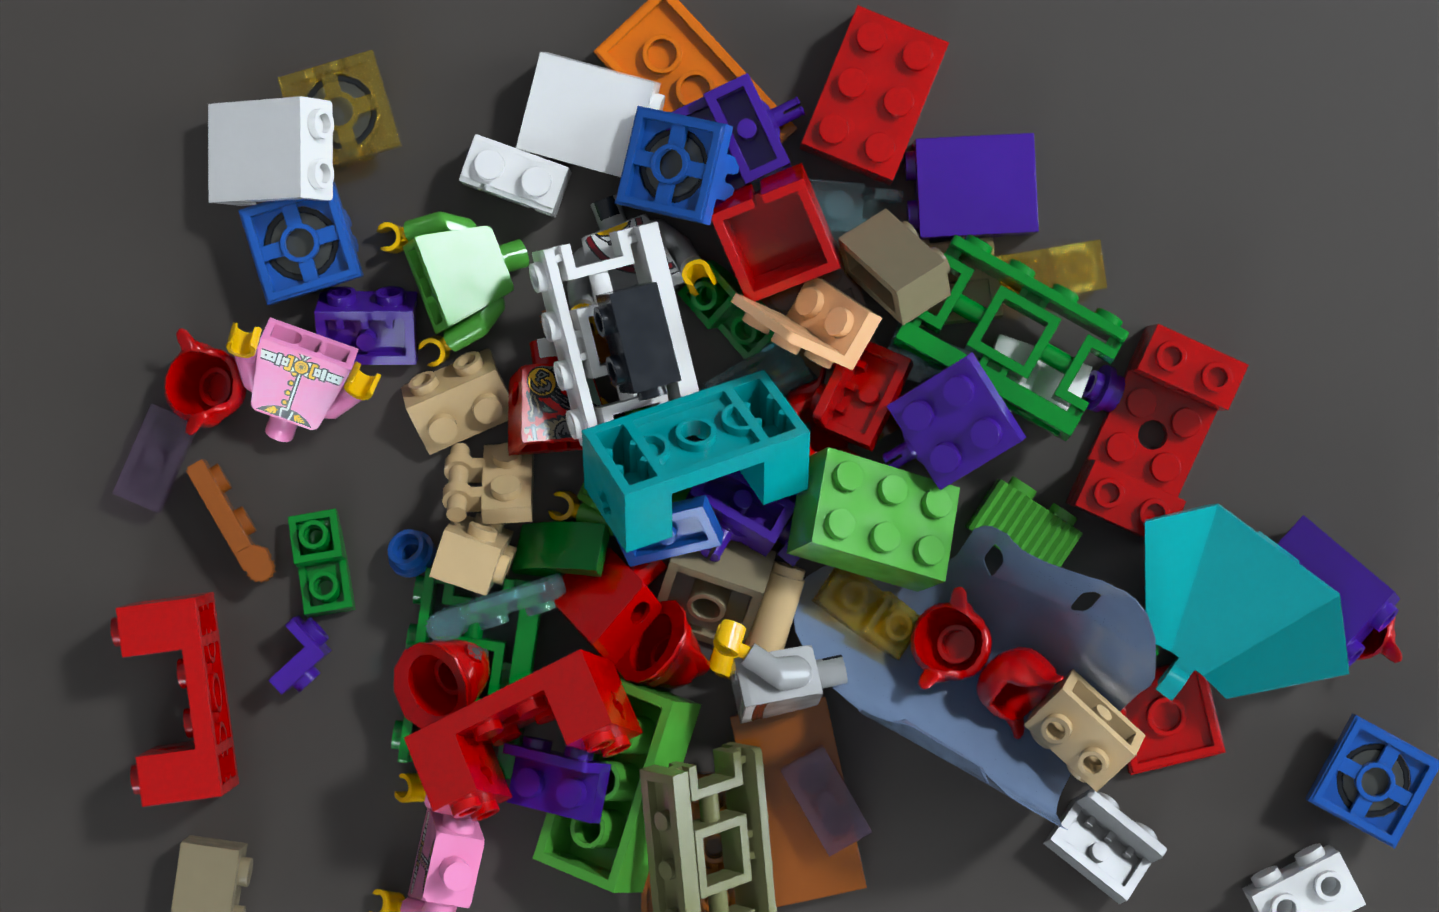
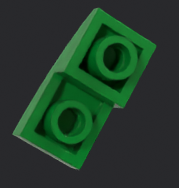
(716, 310)
(561, 548)
(321, 563)

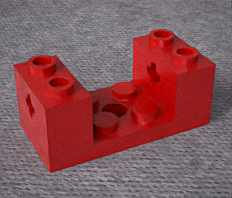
(1182, 390)
(457, 753)
(208, 763)

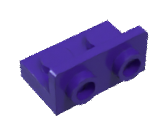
(373, 321)
(557, 781)

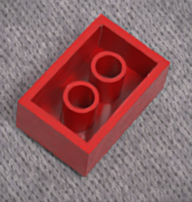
(874, 95)

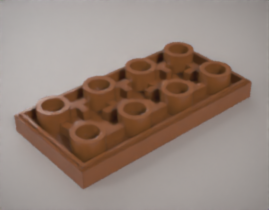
(799, 860)

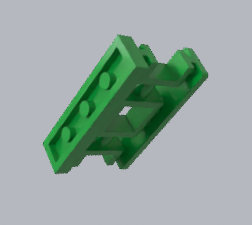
(1032, 303)
(502, 672)

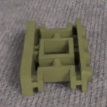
(677, 843)

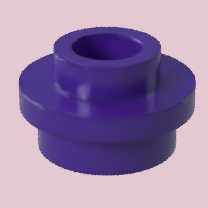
(1104, 389)

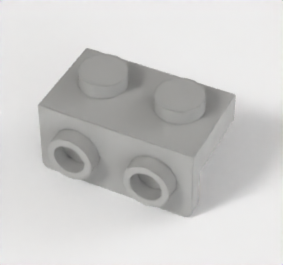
(1105, 844)

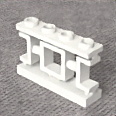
(572, 329)

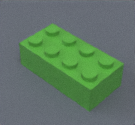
(615, 849)

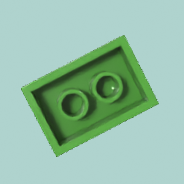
(874, 520)

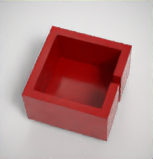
(775, 234)

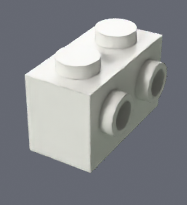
(1310, 884)

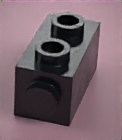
(637, 340)

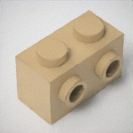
(474, 555)
(1084, 731)

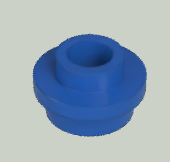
(404, 545)

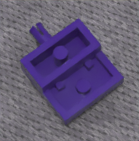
(755, 130)
(953, 423)
(743, 514)

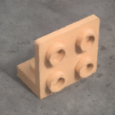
(820, 321)

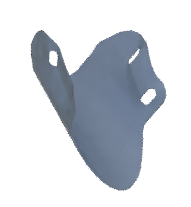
(1023, 607)

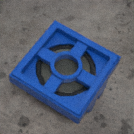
(678, 167)
(301, 246)
(1371, 779)

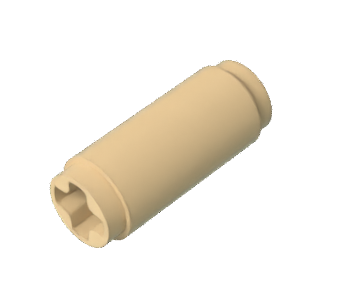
(777, 607)

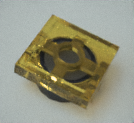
(360, 114)

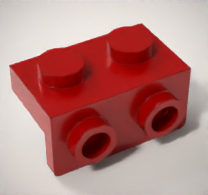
(857, 399)

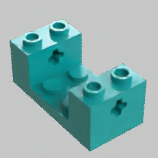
(644, 456)

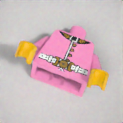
(298, 376)
(444, 862)

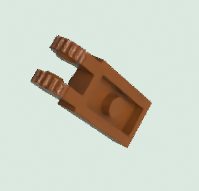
(232, 522)

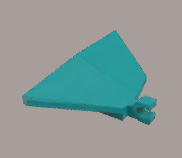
(1237, 606)

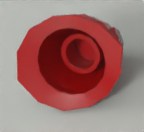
(665, 652)
(439, 679)

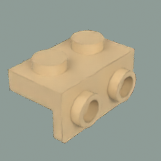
(457, 400)

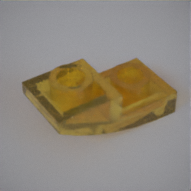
(1072, 265)
(868, 611)

